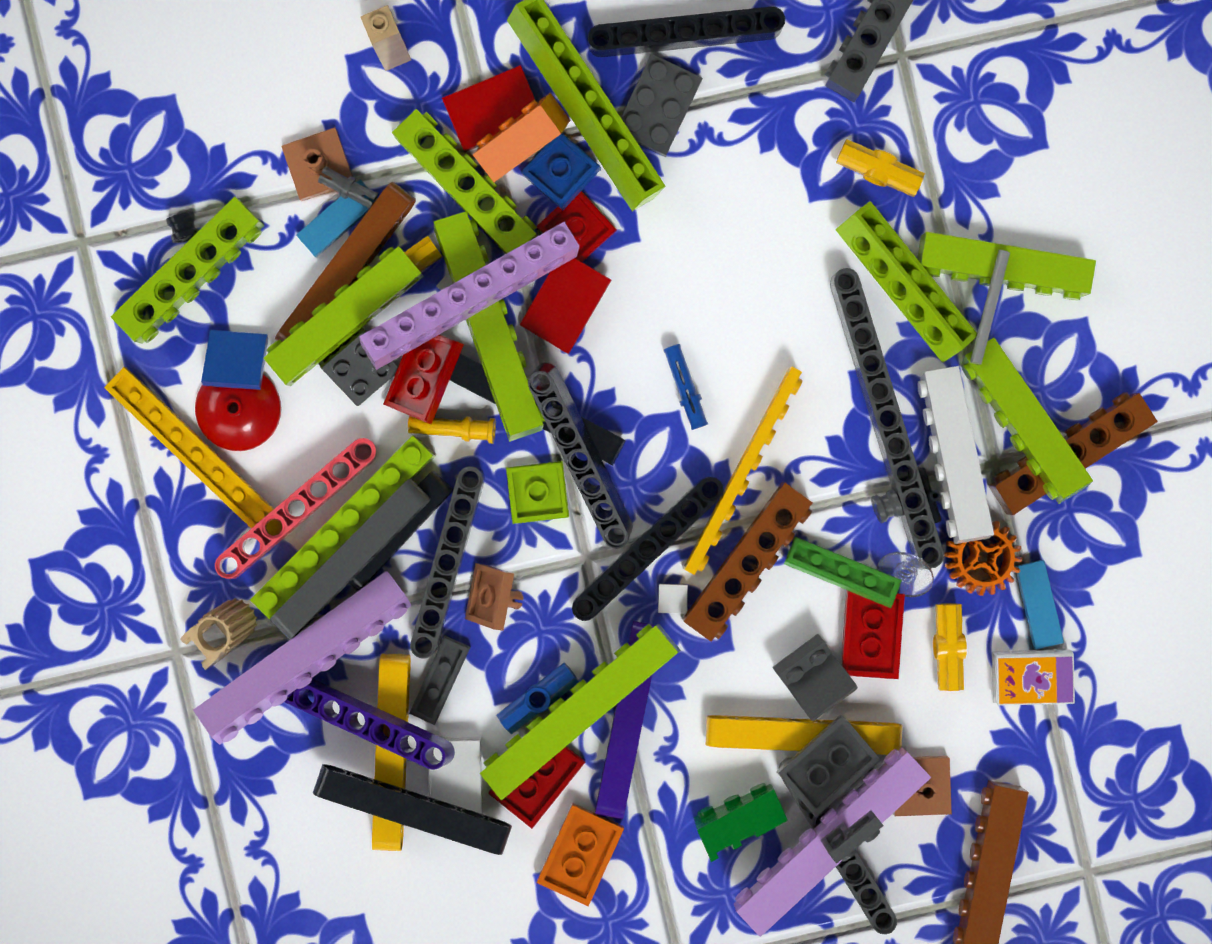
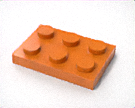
(580, 854)

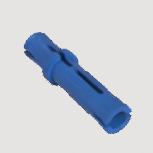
(698, 418)

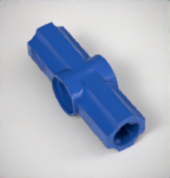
(522, 708)

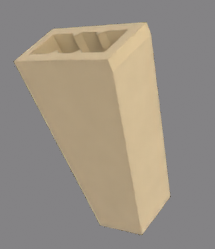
(385, 37)

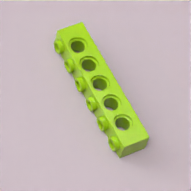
(411, 133)
(906, 282)
(130, 314)

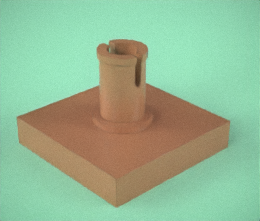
(308, 159)
(491, 596)
(935, 794)

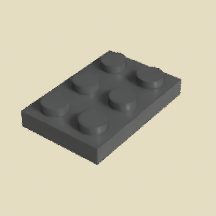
(660, 104)
(828, 765)

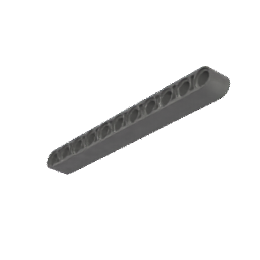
(886, 403)

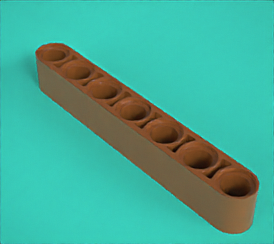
(355, 253)

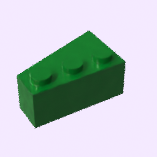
(739, 819)

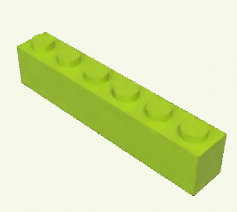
(1025, 267)
(343, 316)
(1027, 423)

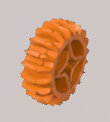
(993, 550)

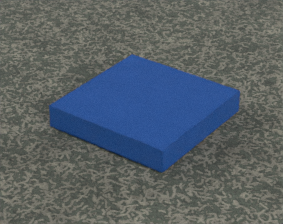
(561, 170)
(235, 359)

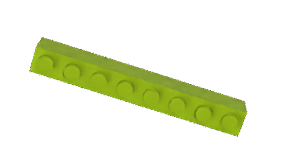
(585, 102)
(490, 331)
(403, 465)
(580, 711)

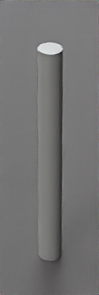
(990, 307)

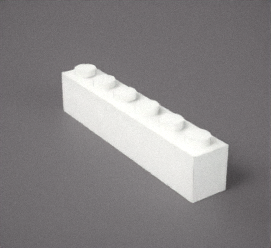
(956, 455)

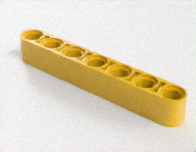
(791, 733)
(390, 767)

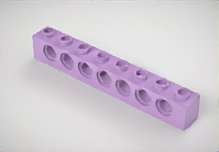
(469, 295)

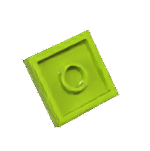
(537, 492)

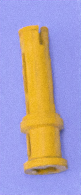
(465, 428)

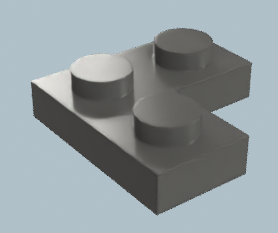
(843, 841)

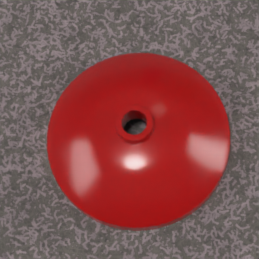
(248, 427)

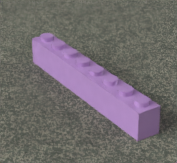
(302, 658)
(809, 861)

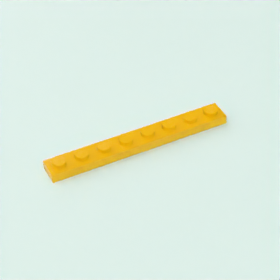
(191, 450)
(750, 460)

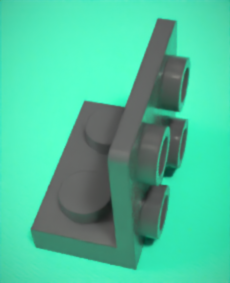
(353, 370)
(815, 677)

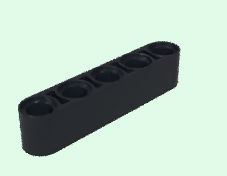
(438, 491)

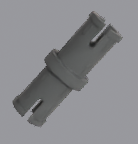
(347, 187)

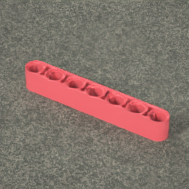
(282, 512)

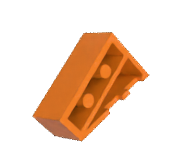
(521, 137)

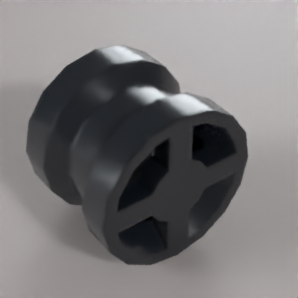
(182, 227)

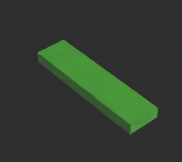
(843, 572)

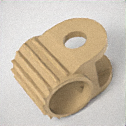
(235, 622)

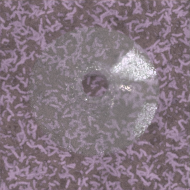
(913, 571)

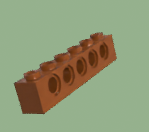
(1136, 419)
(783, 498)

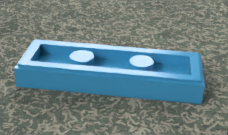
(332, 223)
(1039, 604)

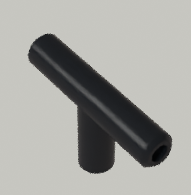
(932, 495)

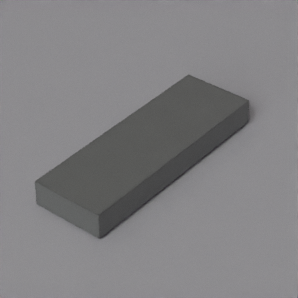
(439, 680)

